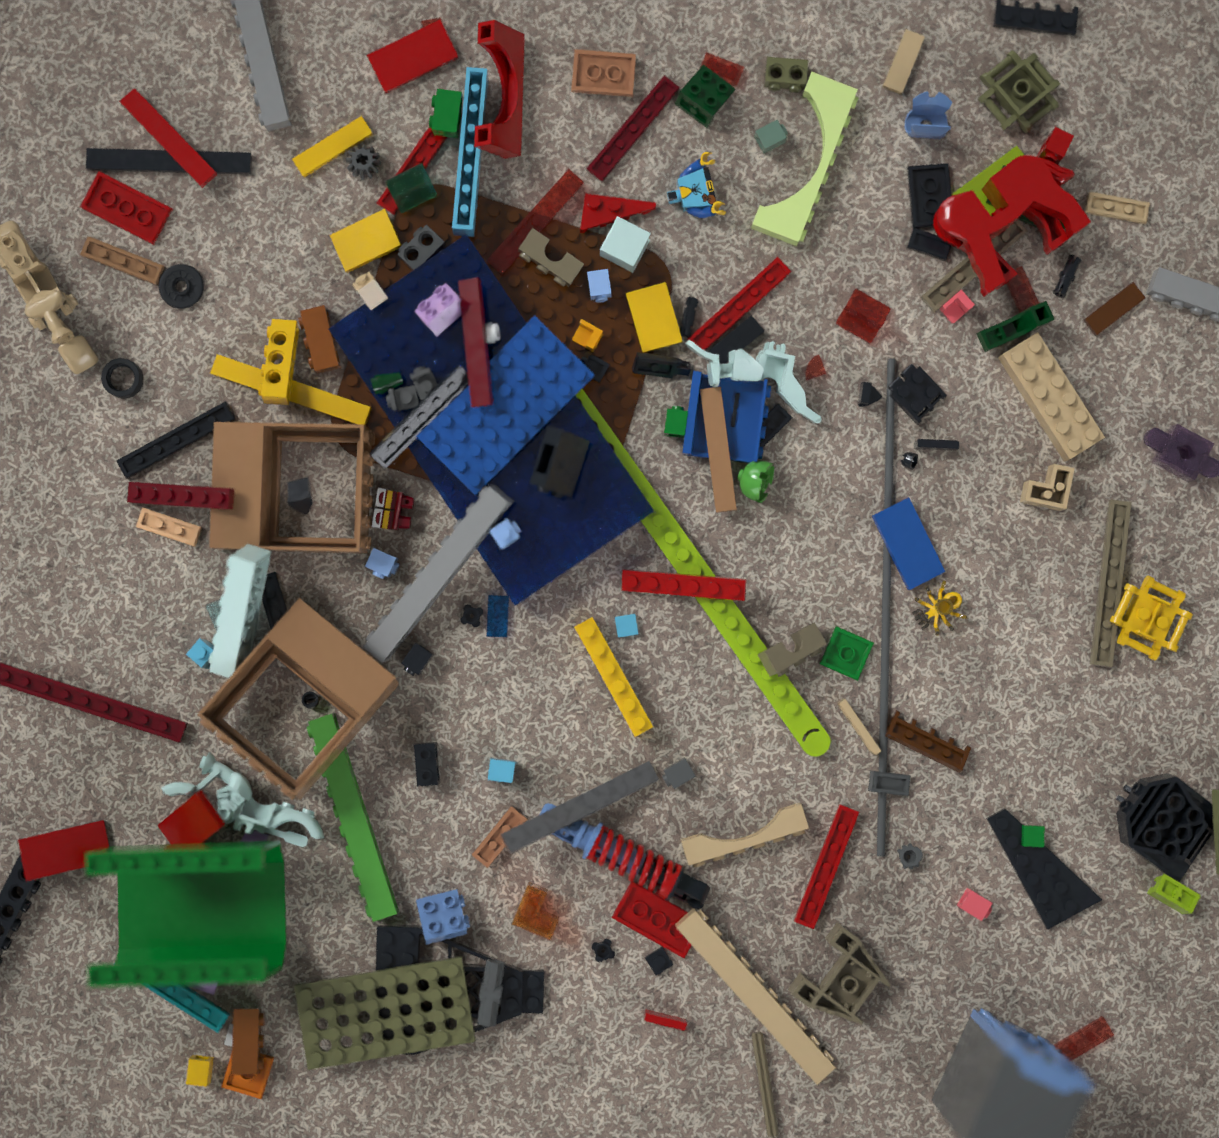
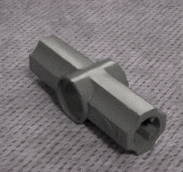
(491, 993)

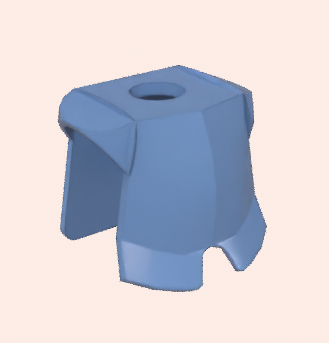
(928, 109)

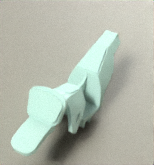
(768, 364)

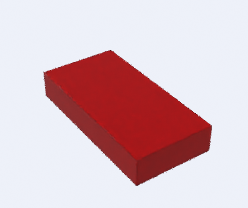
(665, 1020)

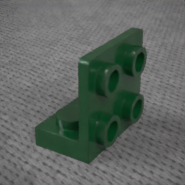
(704, 95)

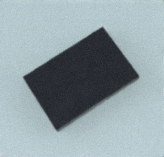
(927, 190)

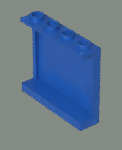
(748, 430)

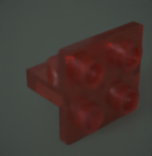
(863, 316)

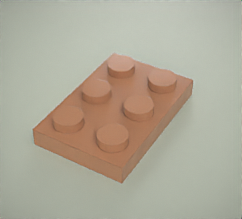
(603, 73)

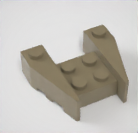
(847, 981)

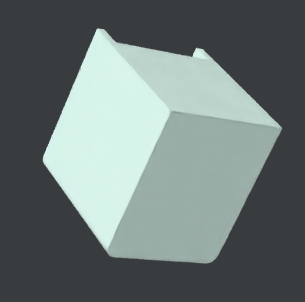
(625, 244)

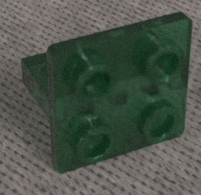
(411, 188)

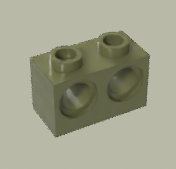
(785, 68)

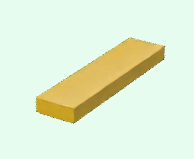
(332, 146)

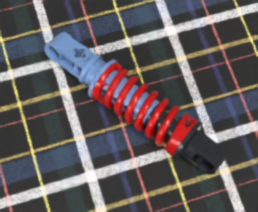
(601, 844)

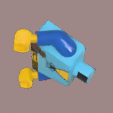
(696, 190)

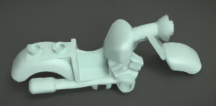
(238, 805)

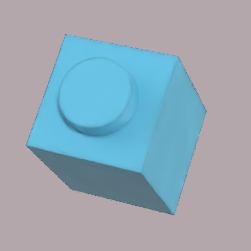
(201, 652)

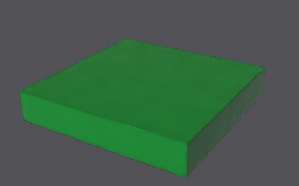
(846, 653)

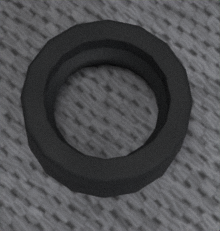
(106, 376)

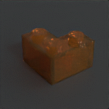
(531, 916)

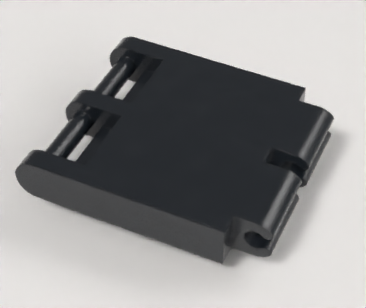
(915, 392)

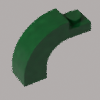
(1016, 326)

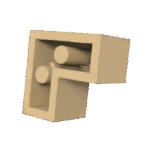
(1052, 493)

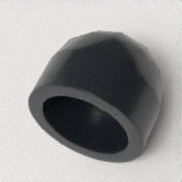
(910, 460)
(309, 696)

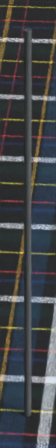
(886, 597)

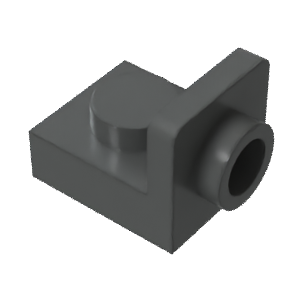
(424, 381)
(402, 398)

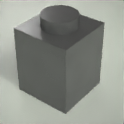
(678, 773)

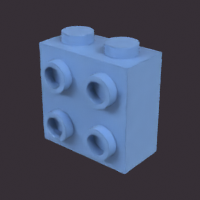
(442, 916)

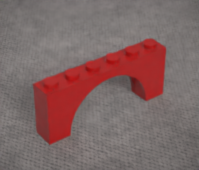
(507, 51)

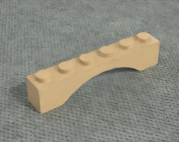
(785, 822)

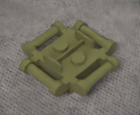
(1019, 90)

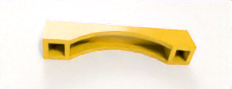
(613, 676)

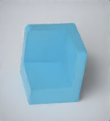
(501, 770)

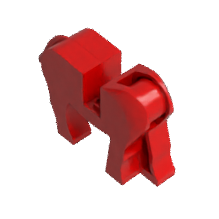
(1020, 188)

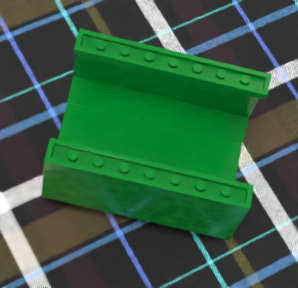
(194, 913)

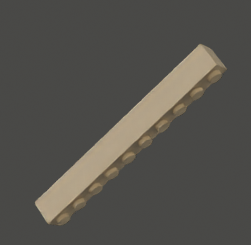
(755, 995)

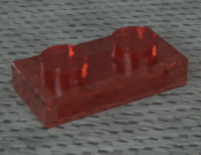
(725, 69)

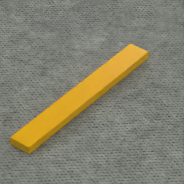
(300, 393)

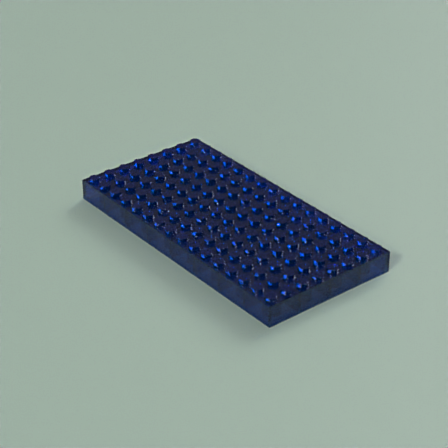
(553, 530)

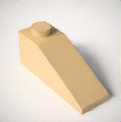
(369, 290)

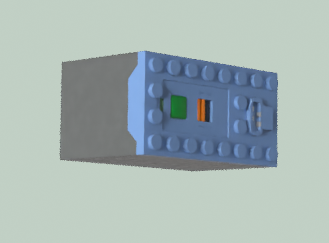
(1009, 1084)

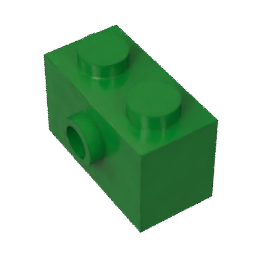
(447, 113)

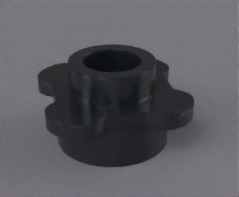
(477, 612)
(600, 956)

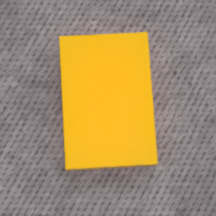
(365, 240)
(654, 317)

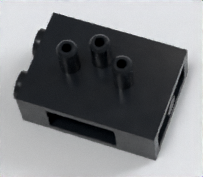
(559, 462)

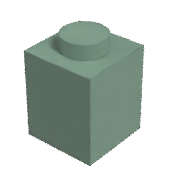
(771, 136)

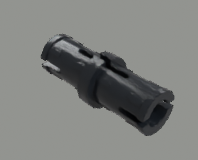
(1067, 276)

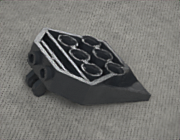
(1140, 814)

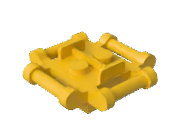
(1150, 617)

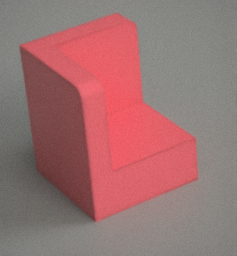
(956, 306)

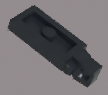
(660, 366)

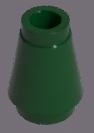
(383, 382)

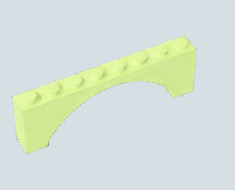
(832, 105)

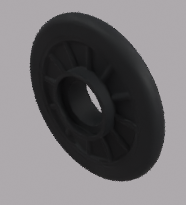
(190, 295)

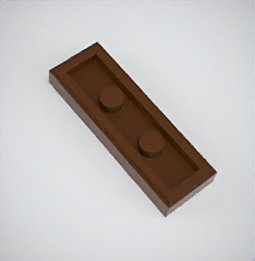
(1114, 309)

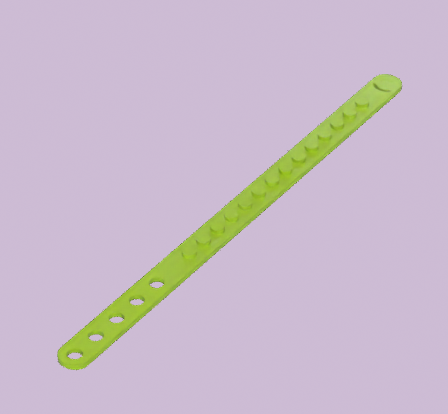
(722, 612)

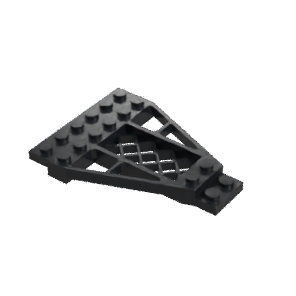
(401, 947)

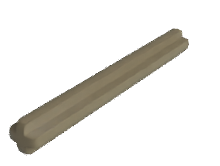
(765, 1084)

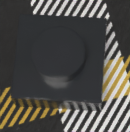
(659, 960)

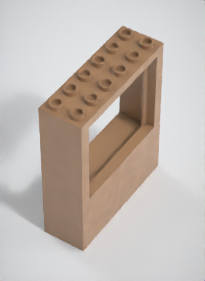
(250, 462)
(324, 662)

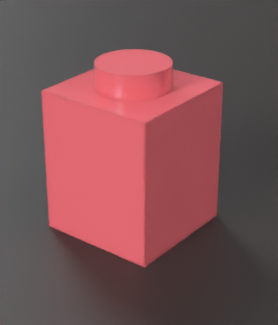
(975, 904)

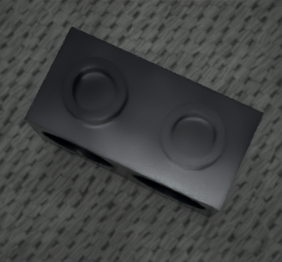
(426, 764)

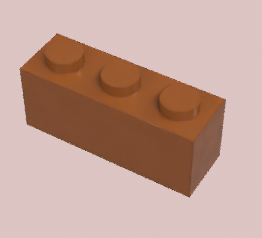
(319, 339)
(247, 1041)

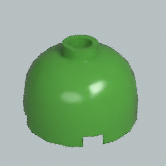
(755, 479)

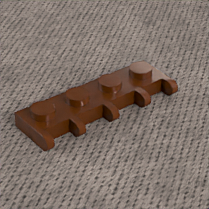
(927, 743)

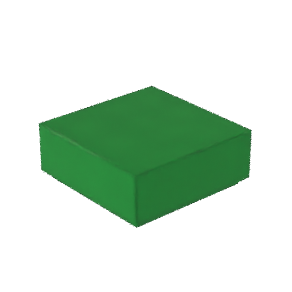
(1033, 835)

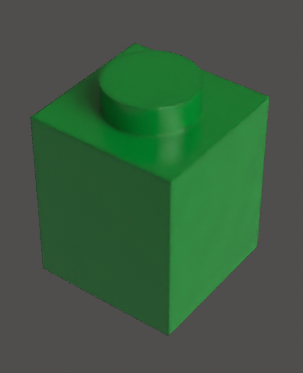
(675, 422)

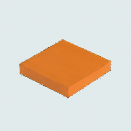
(249, 1084)

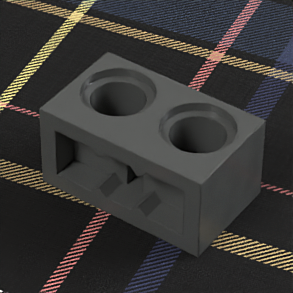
(415, 245)

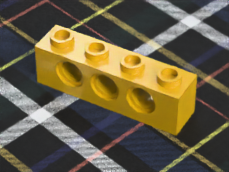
(279, 392)

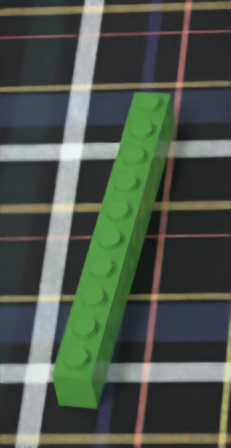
(355, 824)

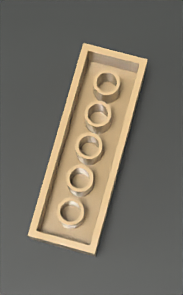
(1051, 397)

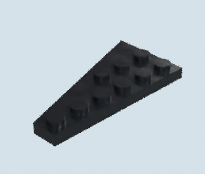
(1046, 879)

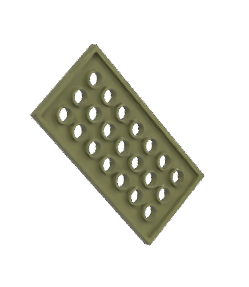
(380, 1046)

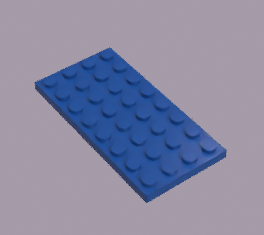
(530, 386)

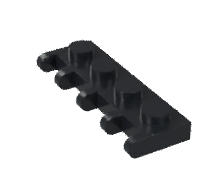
(1035, 19)

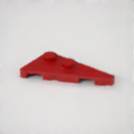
(603, 210)

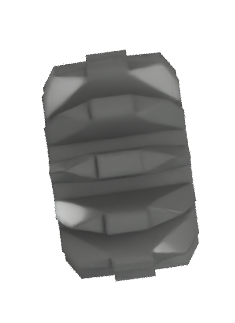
(356, 165)

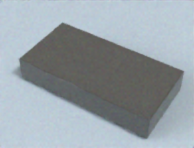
(889, 783)

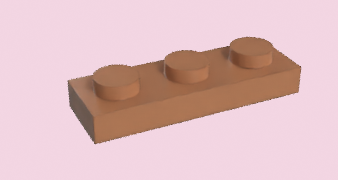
(493, 843)

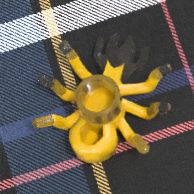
(941, 607)

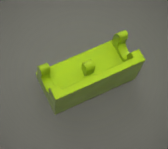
(1174, 894)

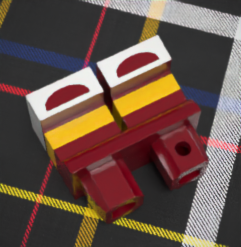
(392, 519)

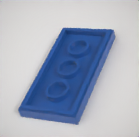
(908, 543)

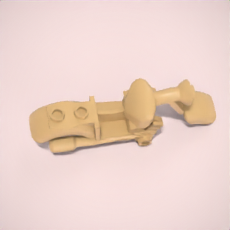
(43, 297)

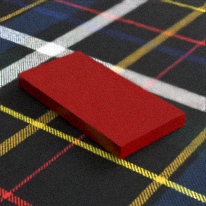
(412, 56)
(126, 208)
(192, 821)
(61, 849)
(652, 918)

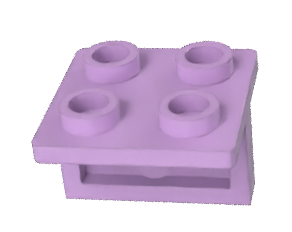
(440, 309)

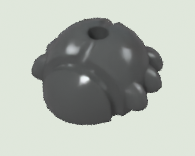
(915, 856)

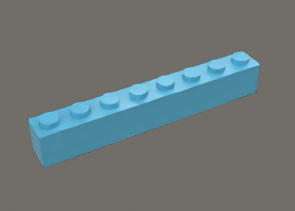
(469, 156)

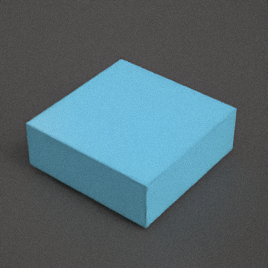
(626, 625)

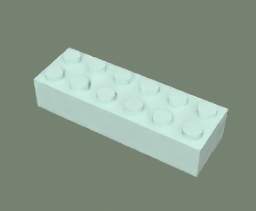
(239, 609)

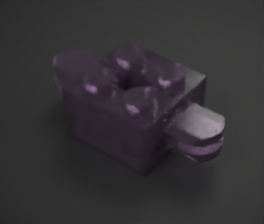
(1182, 453)

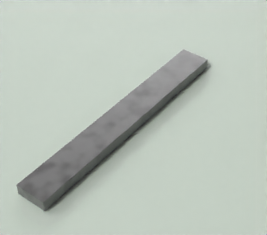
(579, 807)

